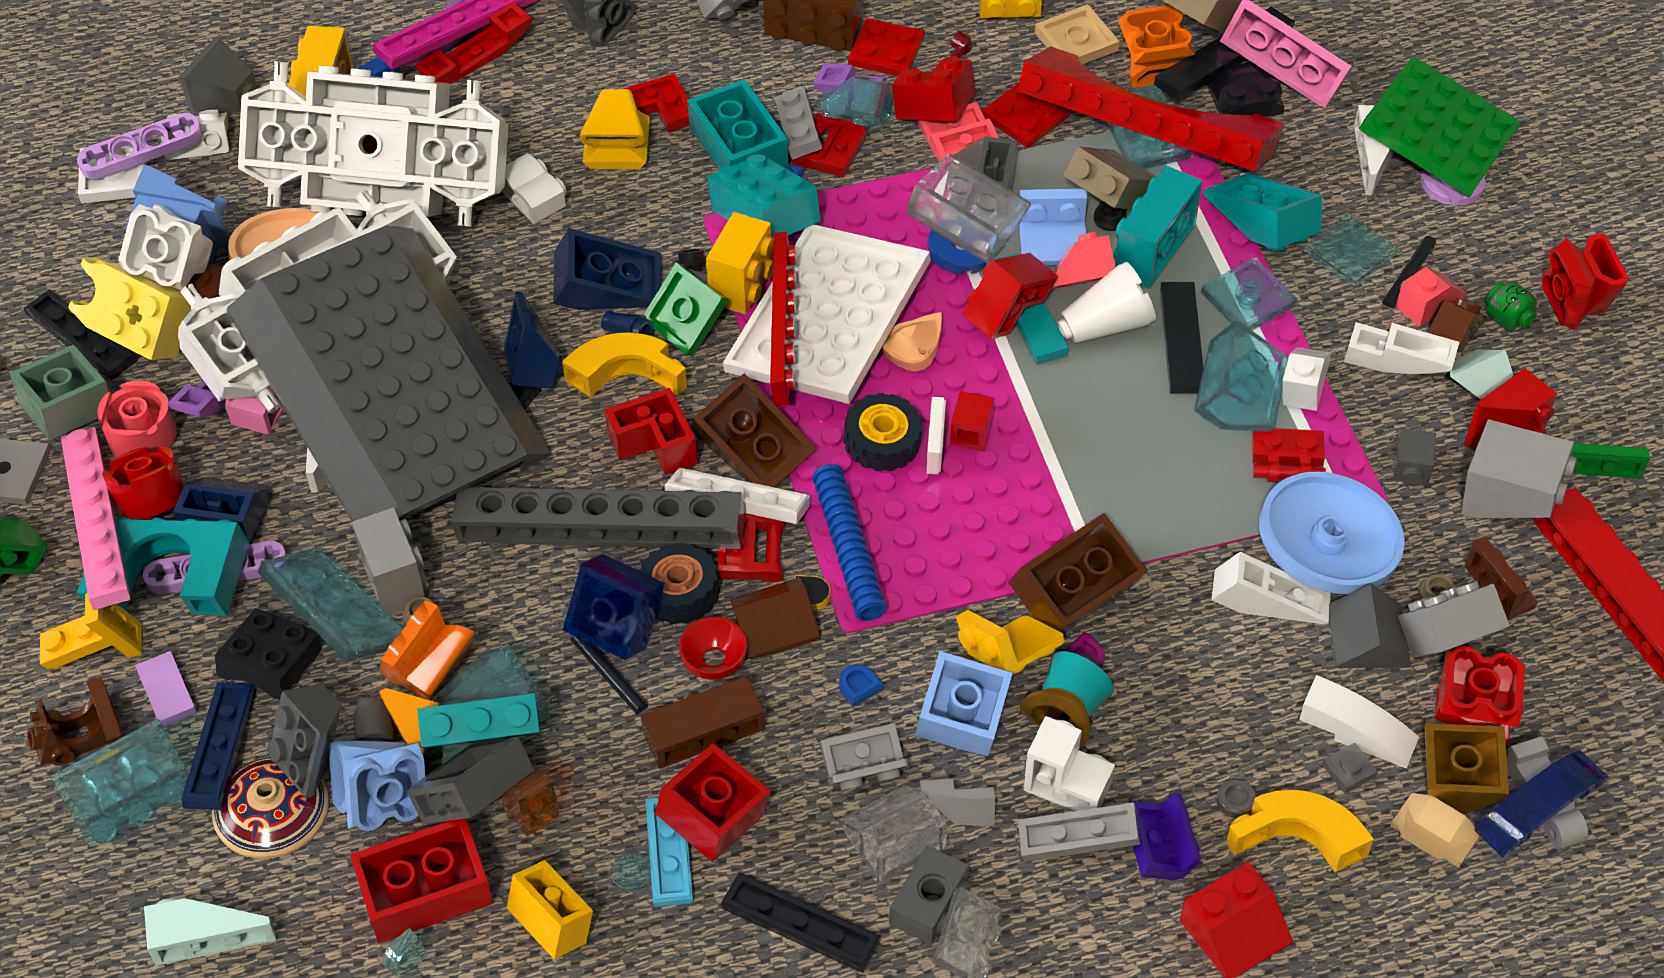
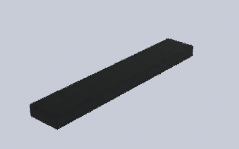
(1204, 65)

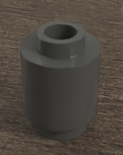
(372, 721)

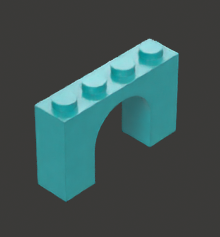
(214, 565)

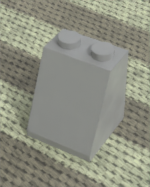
(1517, 473)

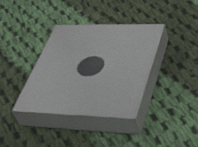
(20, 469)

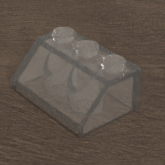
(967, 208)

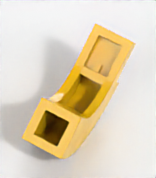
(620, 355)
(1306, 816)

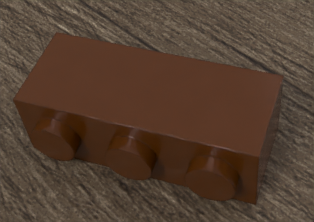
(702, 719)

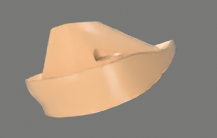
(911, 340)

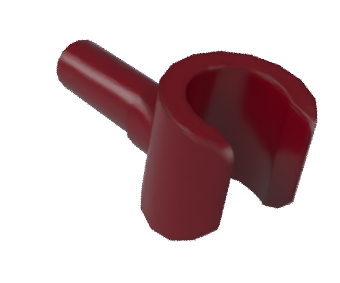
(960, 43)

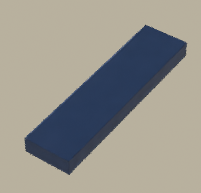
(218, 746)

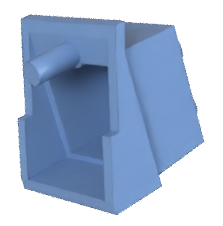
(162, 189)

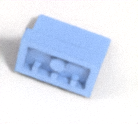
(1052, 222)

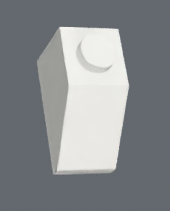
(1305, 378)

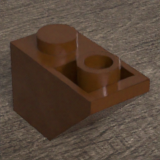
(1458, 321)

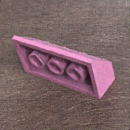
(1285, 53)

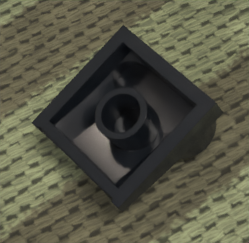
(1246, 91)

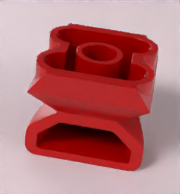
(1583, 281)
(1480, 690)

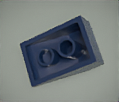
(603, 273)

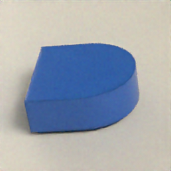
(859, 684)

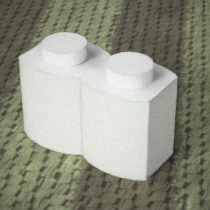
(533, 188)

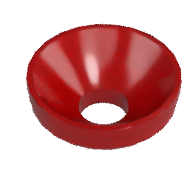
(709, 635)

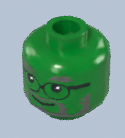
(1511, 306)

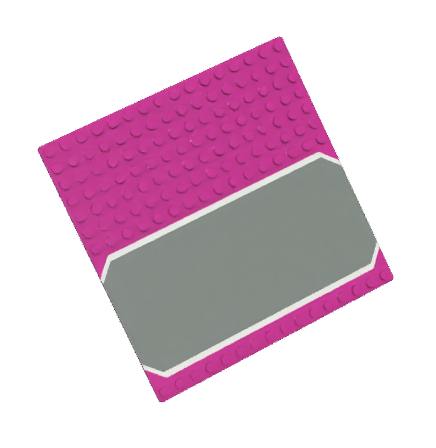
(1064, 432)

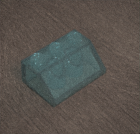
(1241, 381)
(122, 783)

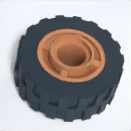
(688, 579)

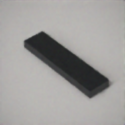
(1181, 336)
(102, 353)
(801, 922)

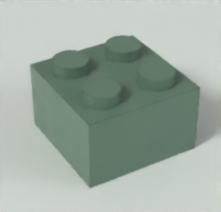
(59, 391)

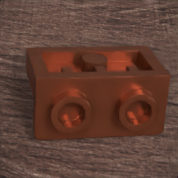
(1489, 567)

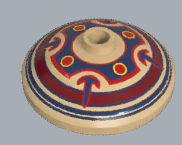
(271, 823)

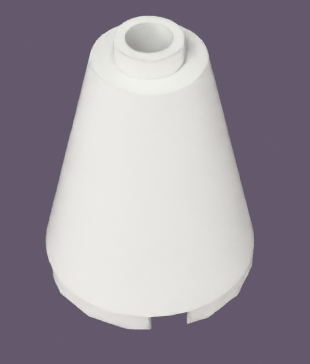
(1108, 307)

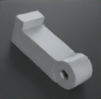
(1524, 763)

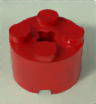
(144, 483)

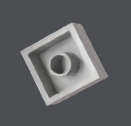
(390, 559)
(1452, 618)

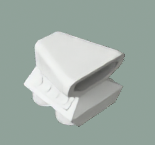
(164, 247)

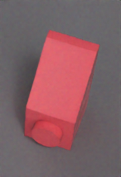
(1085, 261)
(1424, 294)

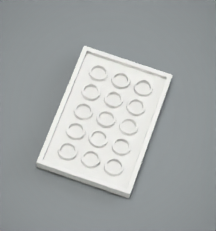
(845, 309)

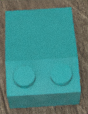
(1268, 210)

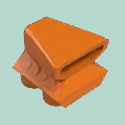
(1154, 41)
(426, 652)

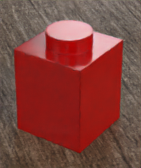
(972, 421)

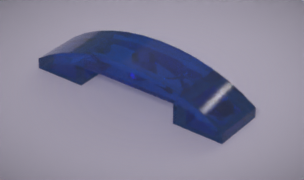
(1539, 800)

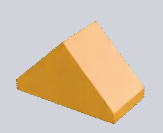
(404, 713)

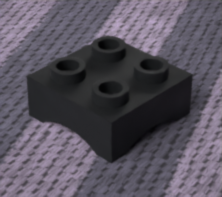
(267, 652)

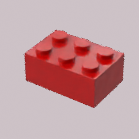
(421, 879)

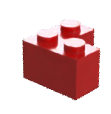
(934, 94)
(1006, 291)
(652, 424)

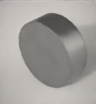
(1235, 798)

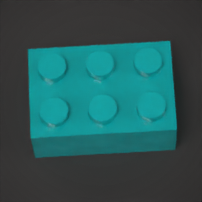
(736, 125)
(765, 193)
(1158, 224)

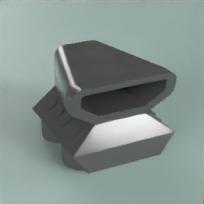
(599, 17)

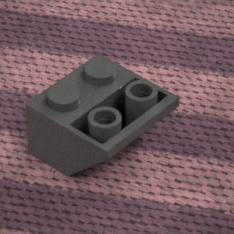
(993, 158)
(302, 733)

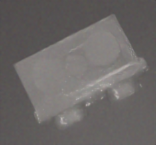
(968, 935)

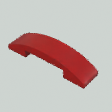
(505, 29)

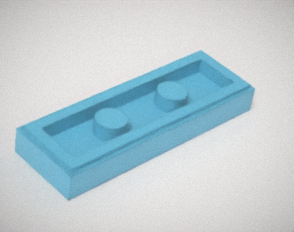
(667, 861)

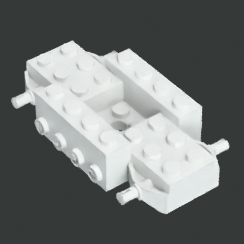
(420, 150)
(210, 335)

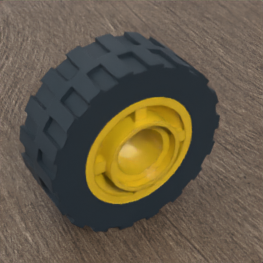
(882, 432)

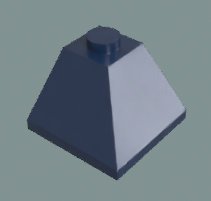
(529, 348)

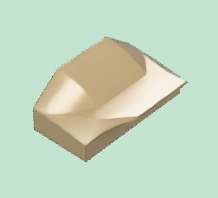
(1436, 828)

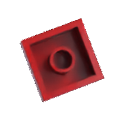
(712, 802)

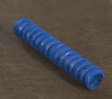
(849, 543)

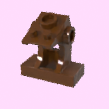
(50, 727)

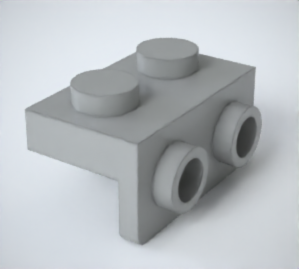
(863, 755)

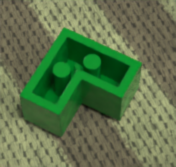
(19, 547)

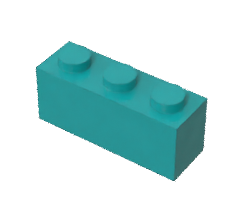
(478, 721)

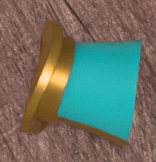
(1069, 693)

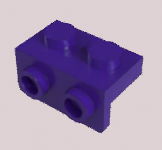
(1166, 840)

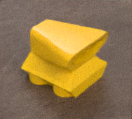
(615, 132)

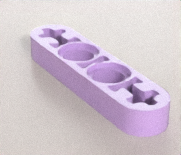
(141, 150)
(169, 565)

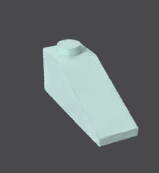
(196, 929)

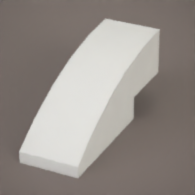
(1400, 350)
(1358, 721)

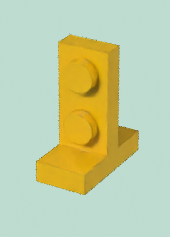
(90, 634)

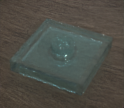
(1350, 250)
(1249, 294)

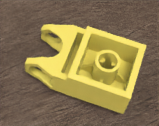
(132, 310)

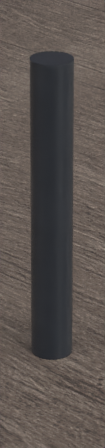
(1410, 269)
(610, 674)

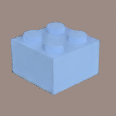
(963, 704)

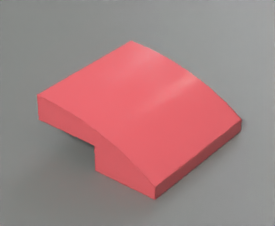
(952, 137)

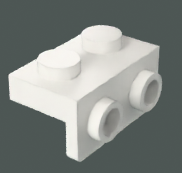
(213, 138)

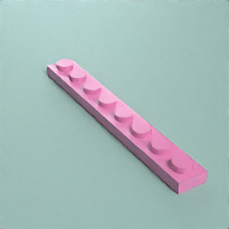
(94, 519)

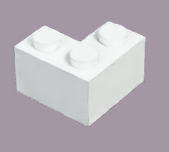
(1064, 773)

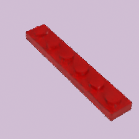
(782, 326)

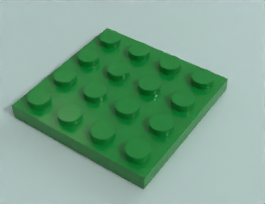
(1440, 126)

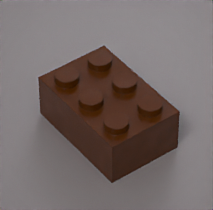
(815, 21)
(1078, 575)

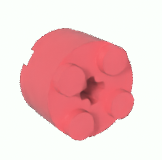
(137, 418)

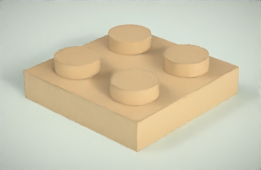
(1078, 33)

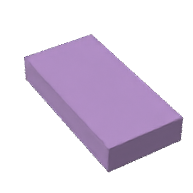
(165, 688)

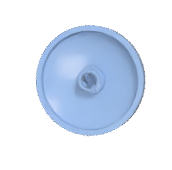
(1331, 532)

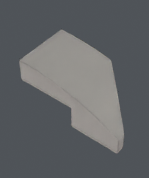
(964, 805)

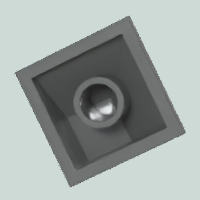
(217, 80)

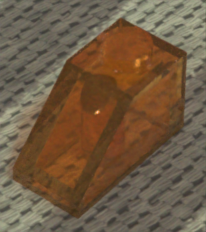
(532, 802)

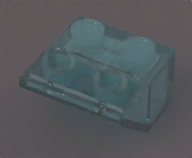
(861, 98)

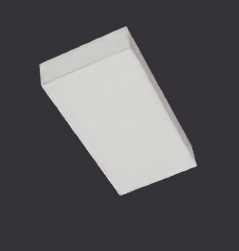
(936, 435)

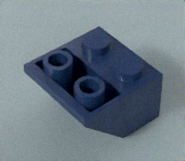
(224, 499)

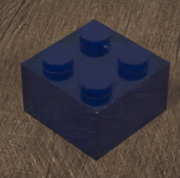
(613, 606)

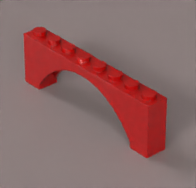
(1064, 81)

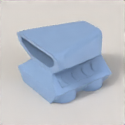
(373, 779)

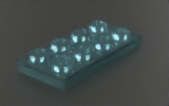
(330, 603)

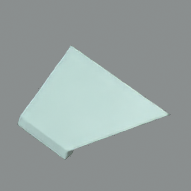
(1482, 371)

